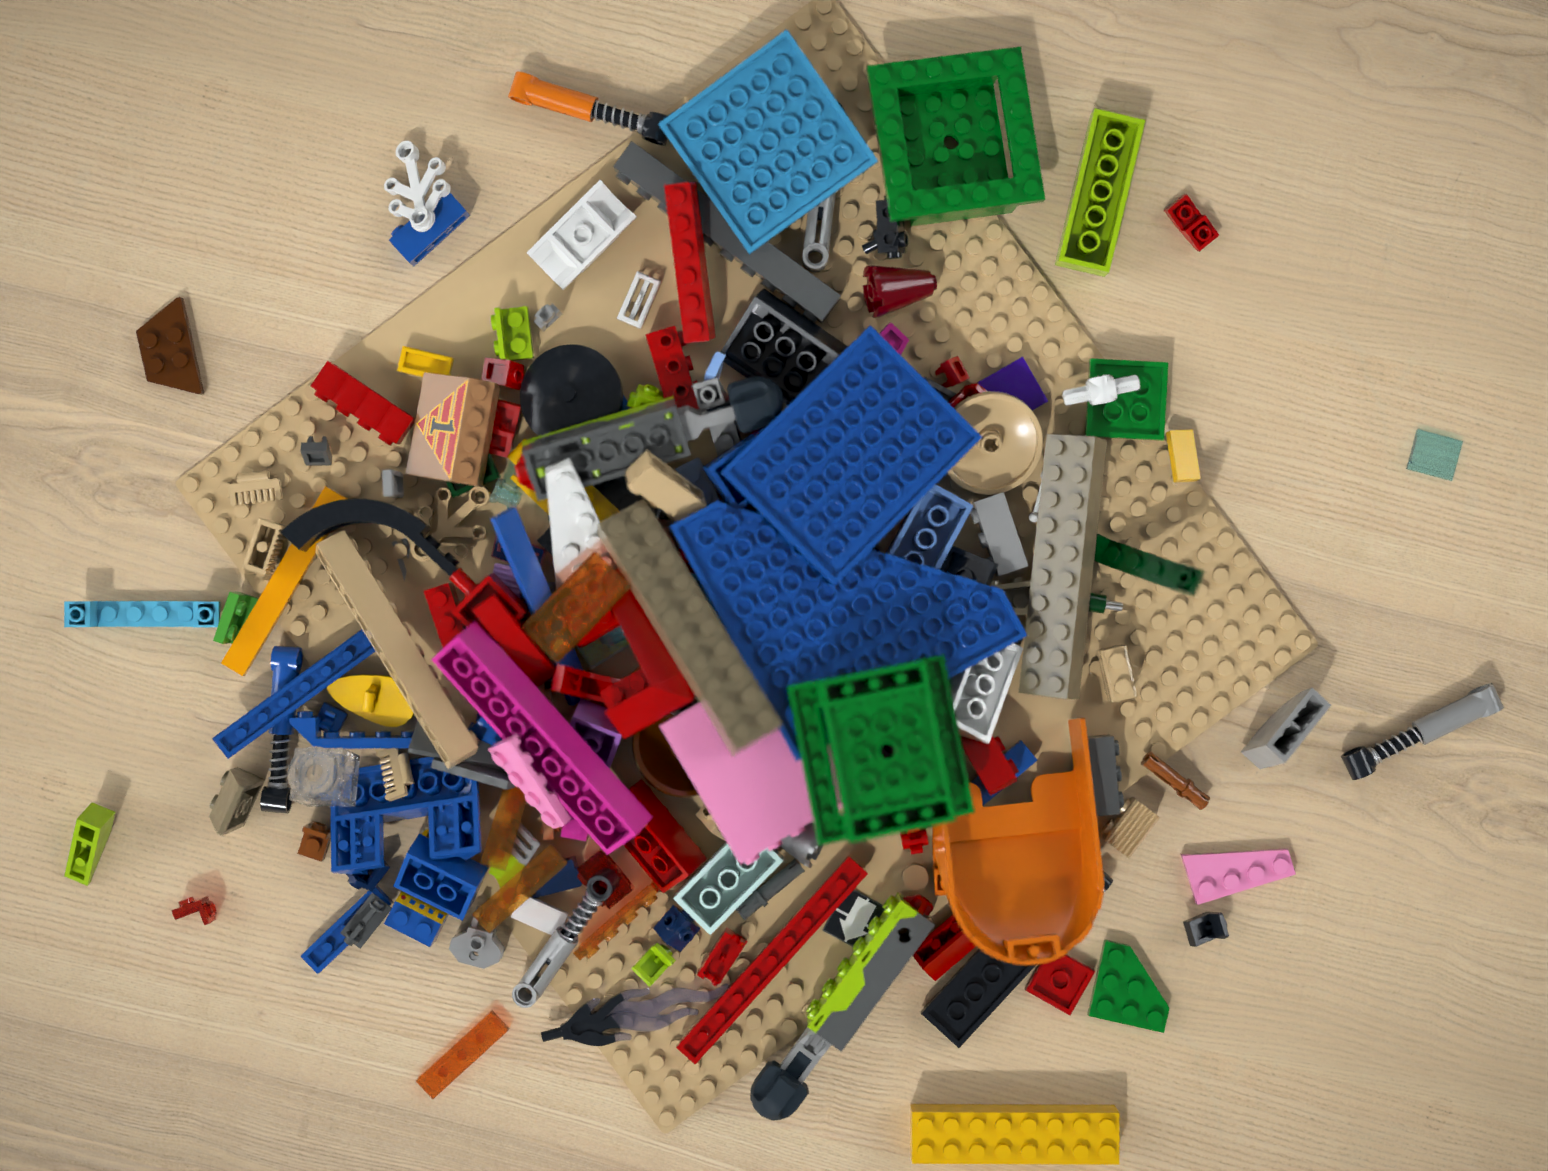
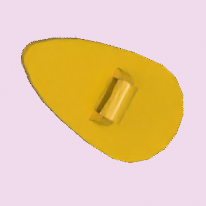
(372, 698)

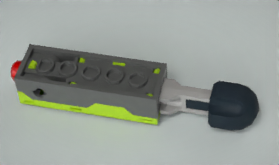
(612, 443)
(845, 1002)

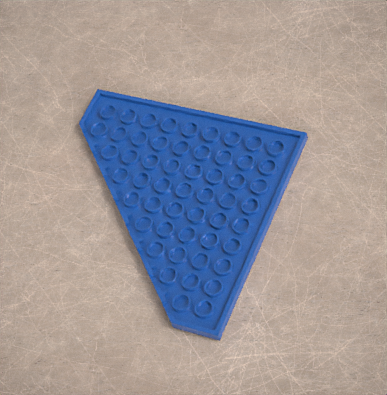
(805, 629)

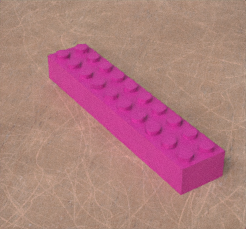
(566, 761)

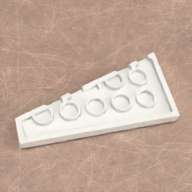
(571, 522)

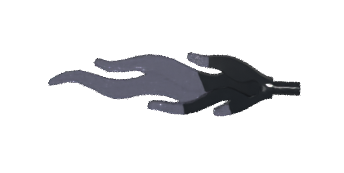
(625, 1014)

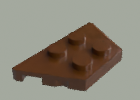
(169, 349)

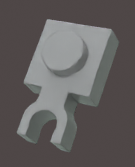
(547, 316)

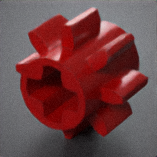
(914, 840)

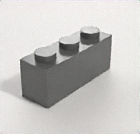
(1105, 774)

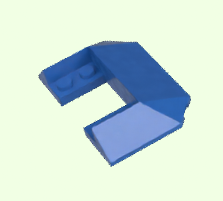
(443, 797)

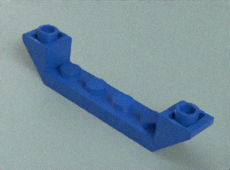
(309, 728)

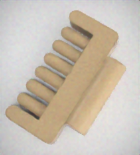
(251, 482)
(401, 773)

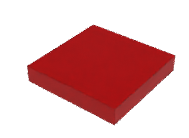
(1060, 982)

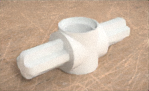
(1101, 390)

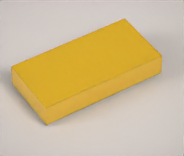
(418, 362)
(1183, 455)

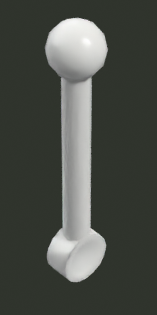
(1034, 515)

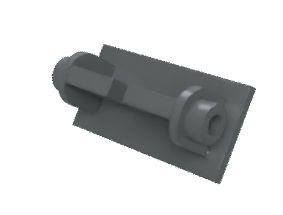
(365, 921)

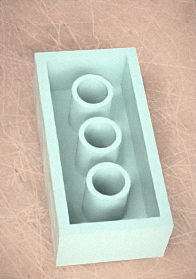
(723, 885)

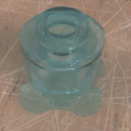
(505, 494)

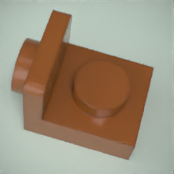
(315, 841)

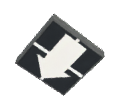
(853, 917)

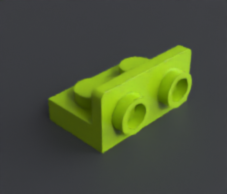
(512, 333)

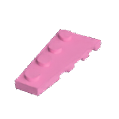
(532, 784)
(1232, 872)

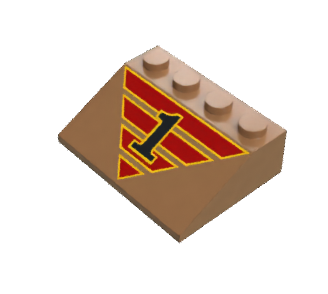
(453, 429)

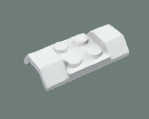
(581, 235)

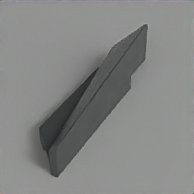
(477, 767)

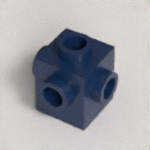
(676, 928)

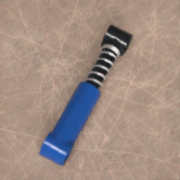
(275, 797)

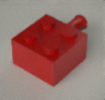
(478, 592)

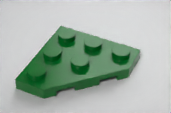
(1126, 991)

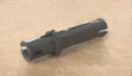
(773, 886)

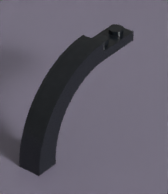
(328, 517)

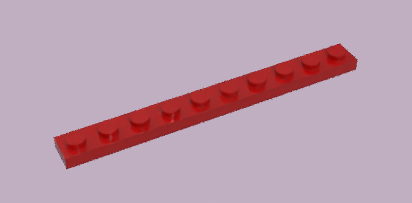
(771, 959)

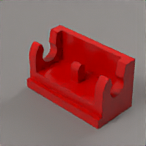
(722, 956)

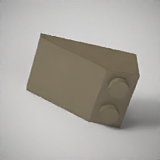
(235, 800)

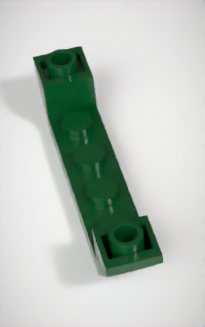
(1148, 567)

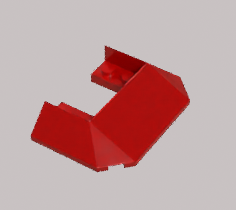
(654, 688)

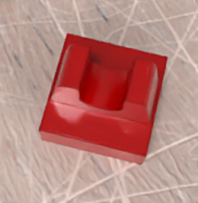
(954, 372)

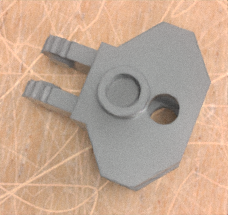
(477, 939)

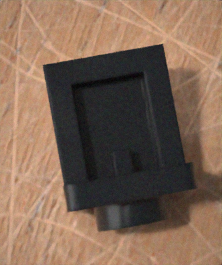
(1205, 928)

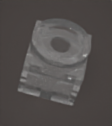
(324, 777)

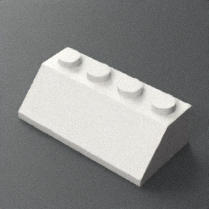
(981, 691)

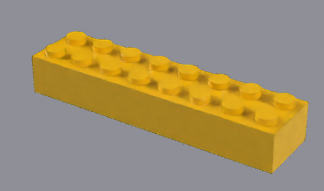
(1014, 1134)

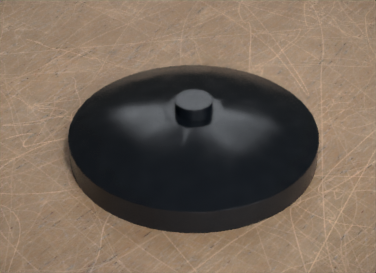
(569, 388)

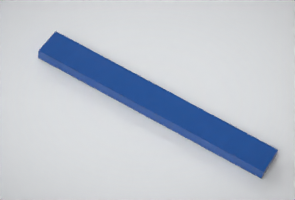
(528, 573)
(294, 694)

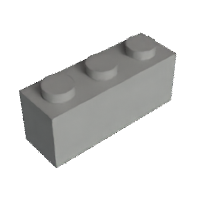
(999, 534)

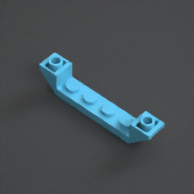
(141, 613)

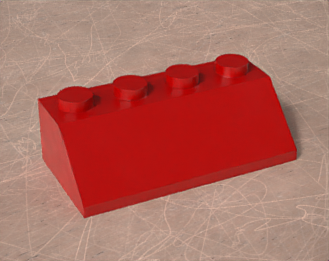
(662, 844)

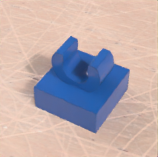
(331, 718)

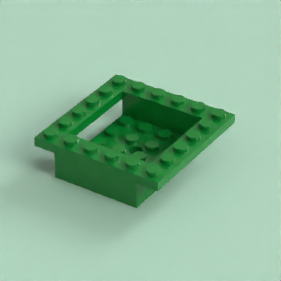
(954, 97)
(862, 710)

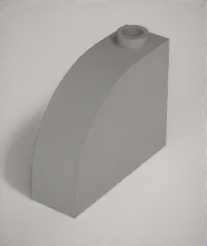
(1286, 729)

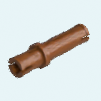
(1183, 786)

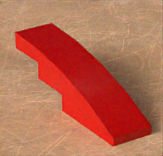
(514, 640)

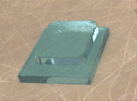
(1434, 455)

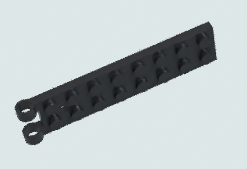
(976, 993)

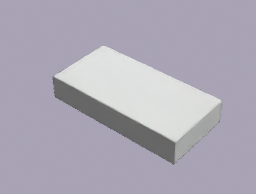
(540, 915)

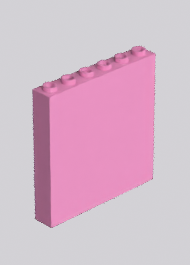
(750, 796)

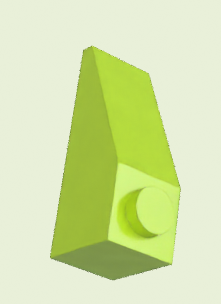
(88, 842)

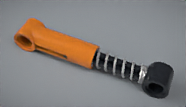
(533, 91)

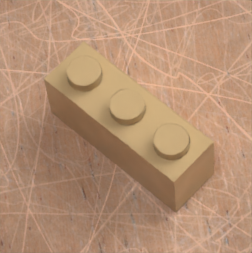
(664, 487)

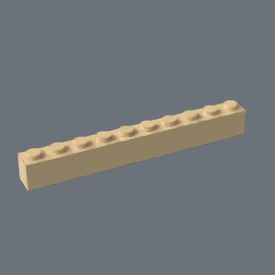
(396, 649)

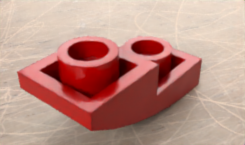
(1191, 223)

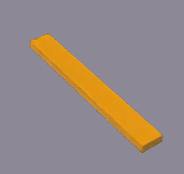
(273, 600)

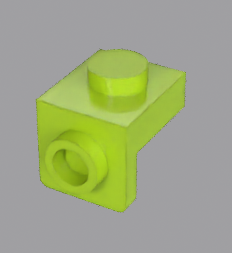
(653, 963)

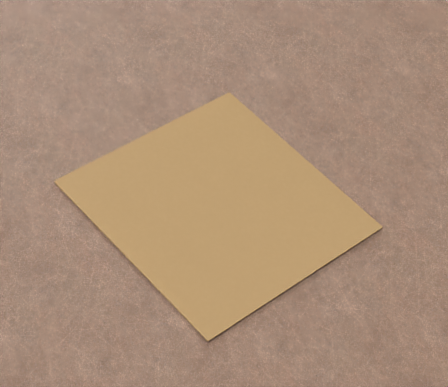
(990, 307)

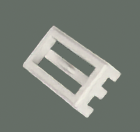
(621, 316)

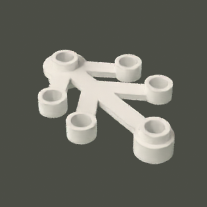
(422, 215)

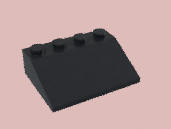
(780, 346)

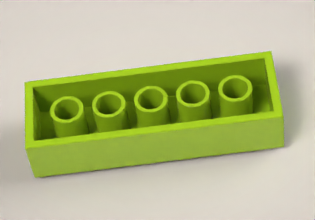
(1100, 192)

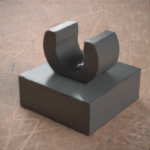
(316, 452)

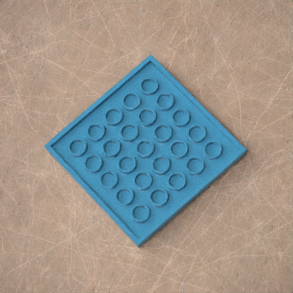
(768, 142)

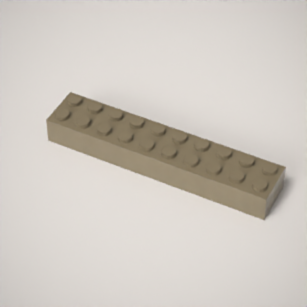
(1062, 566)
(688, 627)

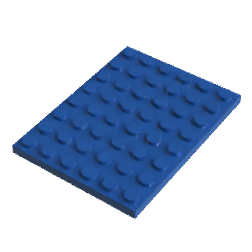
(851, 455)

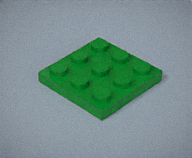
(1133, 413)

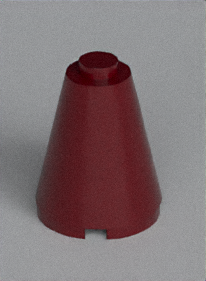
(895, 288)

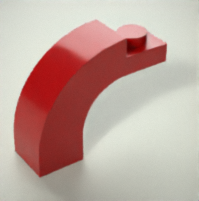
(580, 683)

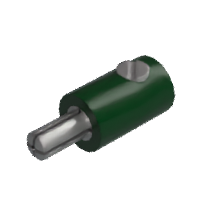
(1099, 603)

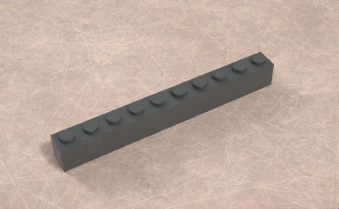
(766, 262)

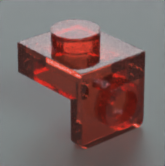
(189, 906)

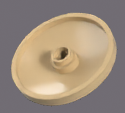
(1008, 444)

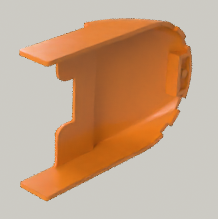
(1027, 872)

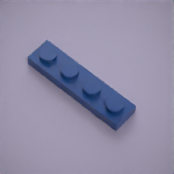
(332, 942)

